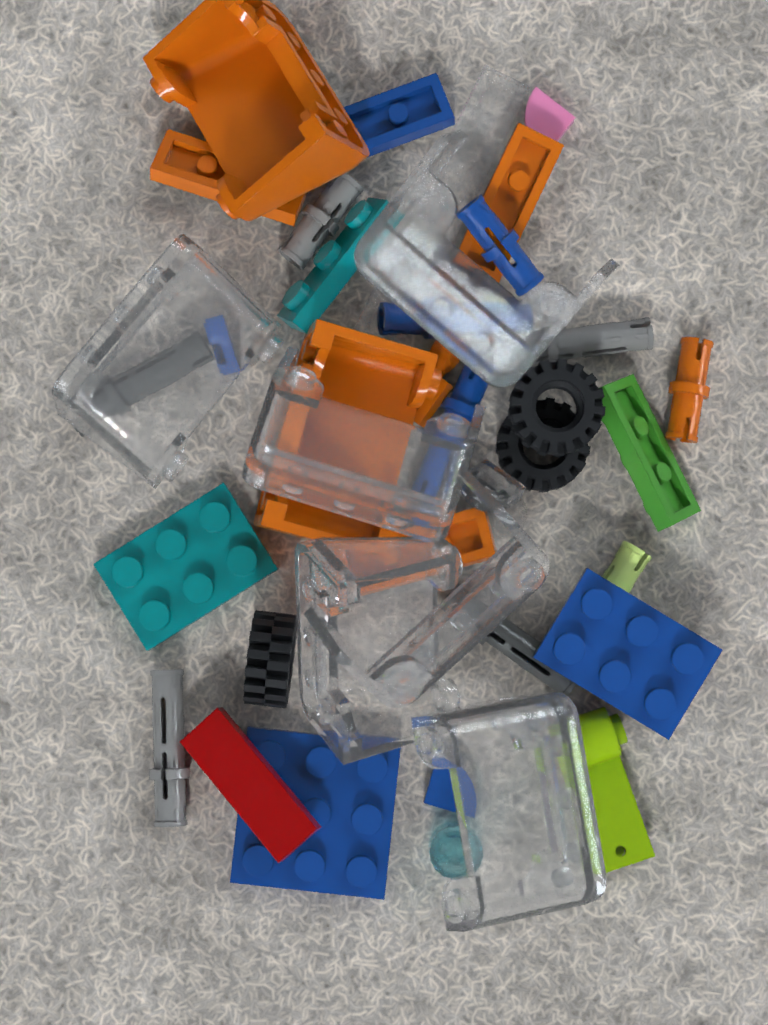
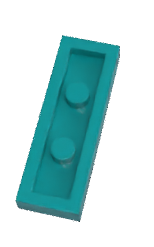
(333, 269)

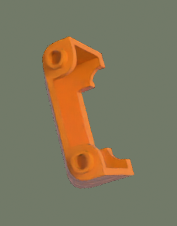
(256, 103)
(362, 374)

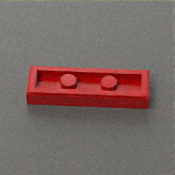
(250, 784)

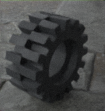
(573, 381)
(535, 476)
(270, 659)

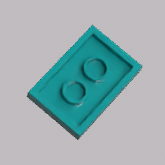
(185, 566)

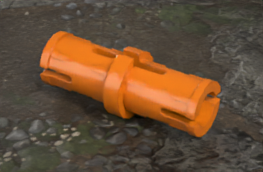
(689, 389)

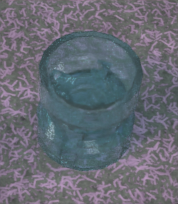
(446, 844)

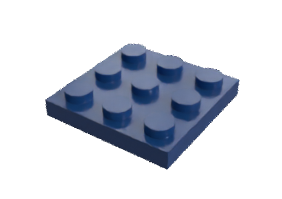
(349, 803)

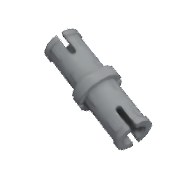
(320, 220)

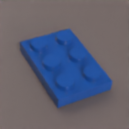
(627, 653)

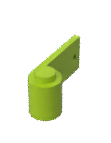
(614, 802)

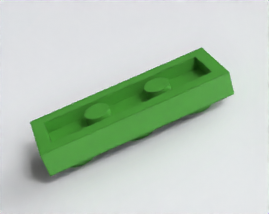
(646, 454)

